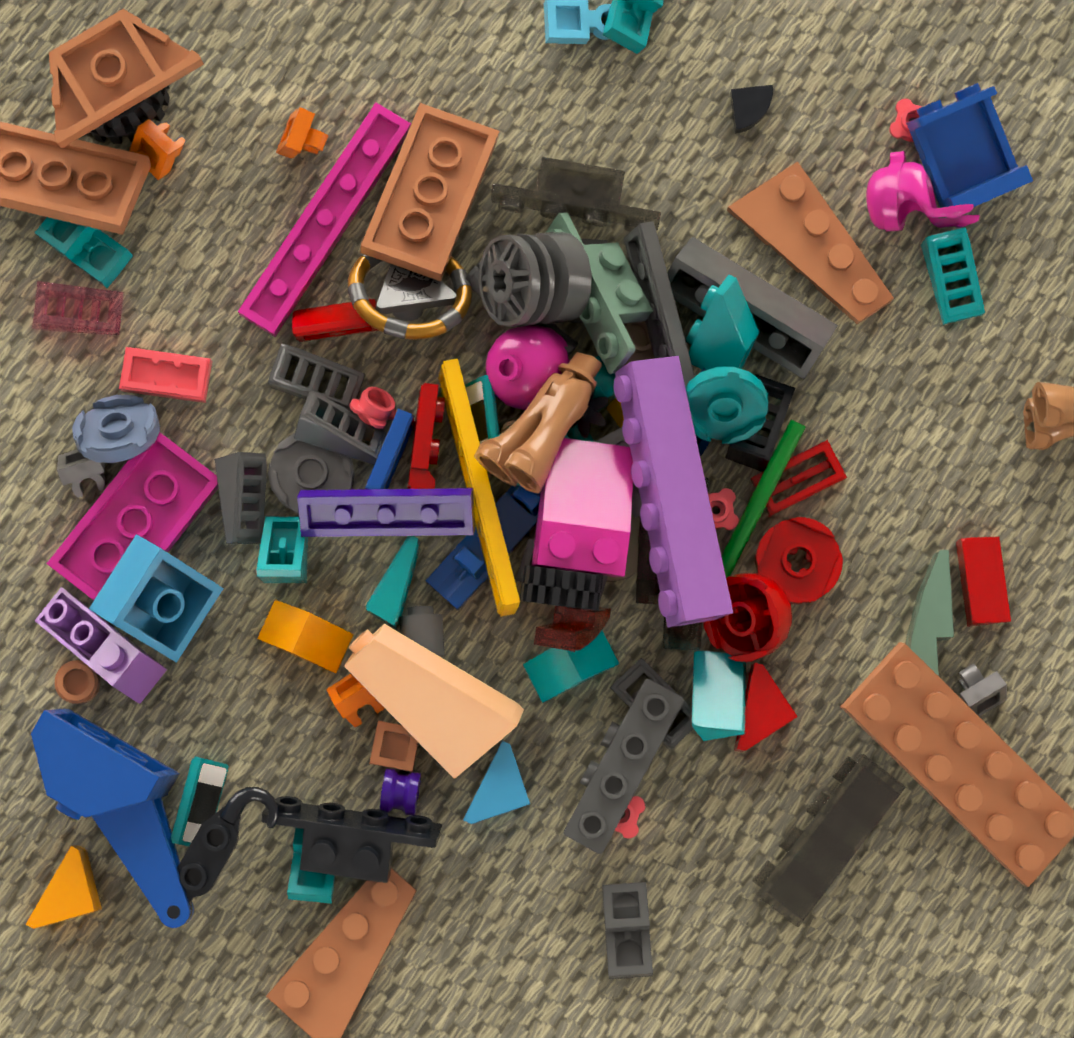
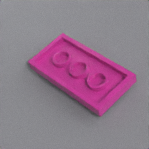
(149, 497)

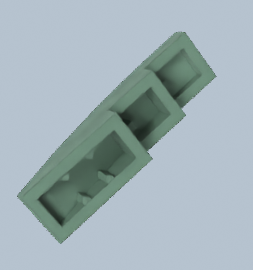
(932, 611)

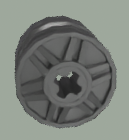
(535, 278)

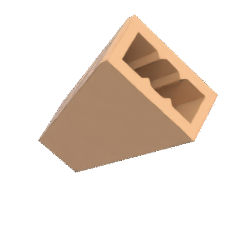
(432, 699)

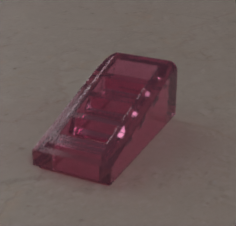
(62, 324)

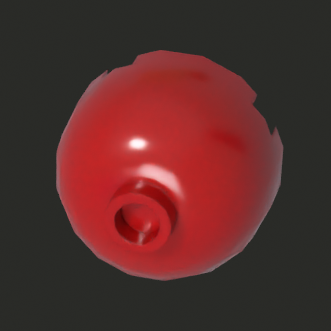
(758, 619)

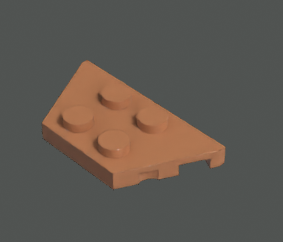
(111, 72)

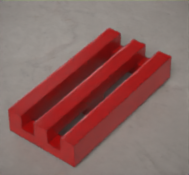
(831, 462)

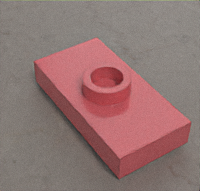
(165, 374)

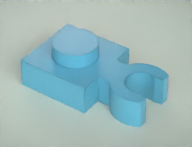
(572, 21)

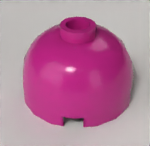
(523, 362)

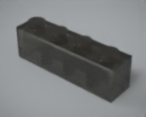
(827, 839)

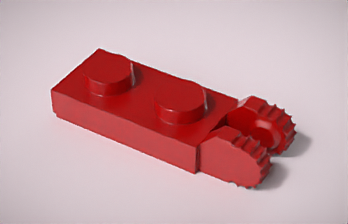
(424, 448)

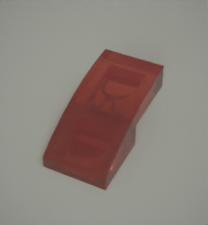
(572, 628)

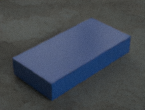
(391, 451)

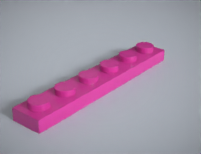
(325, 219)

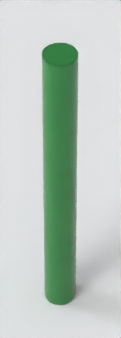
(761, 495)

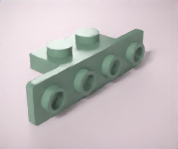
(613, 298)

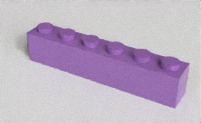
(672, 491)

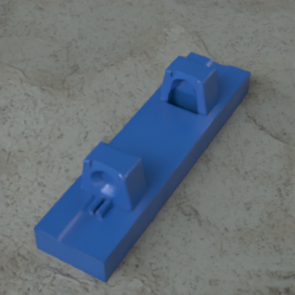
(465, 566)

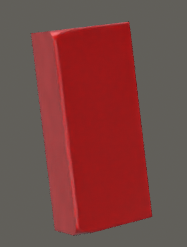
(329, 322)
(983, 581)

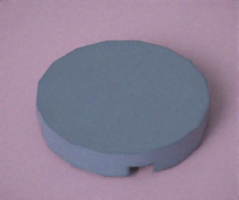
(116, 429)

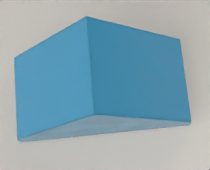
(500, 789)

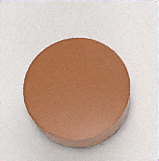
(77, 682)

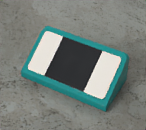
(483, 408)
(199, 798)

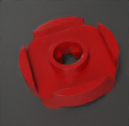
(820, 550)

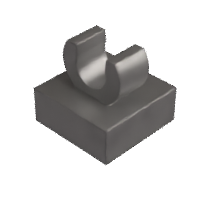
(74, 467)
(982, 693)

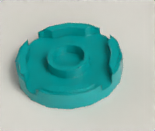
(727, 404)

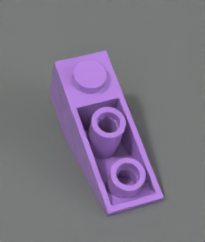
(100, 646)

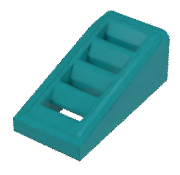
(968, 272)
(392, 591)

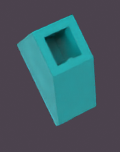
(726, 329)

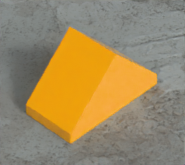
(305, 636)
(69, 893)

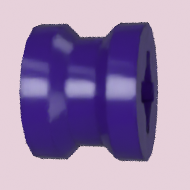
(400, 792)

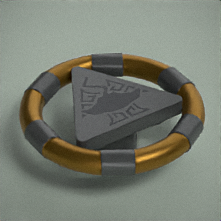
(407, 296)

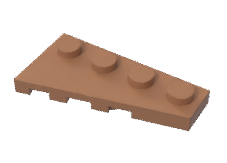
(805, 231)
(339, 964)

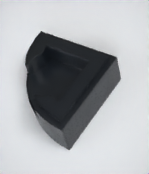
(750, 106)

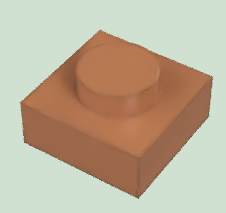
(394, 747)

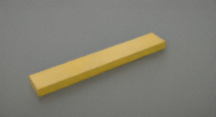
(476, 477)

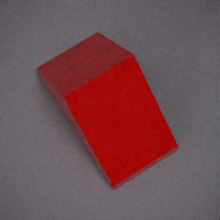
(764, 708)

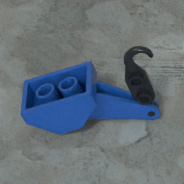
(123, 793)

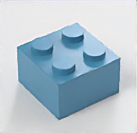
(156, 598)

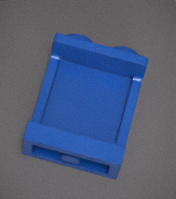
(966, 149)

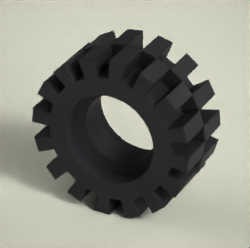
(561, 588)

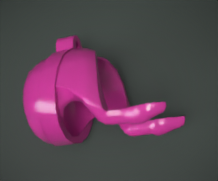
(907, 188)

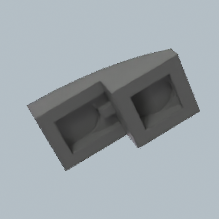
(627, 930)

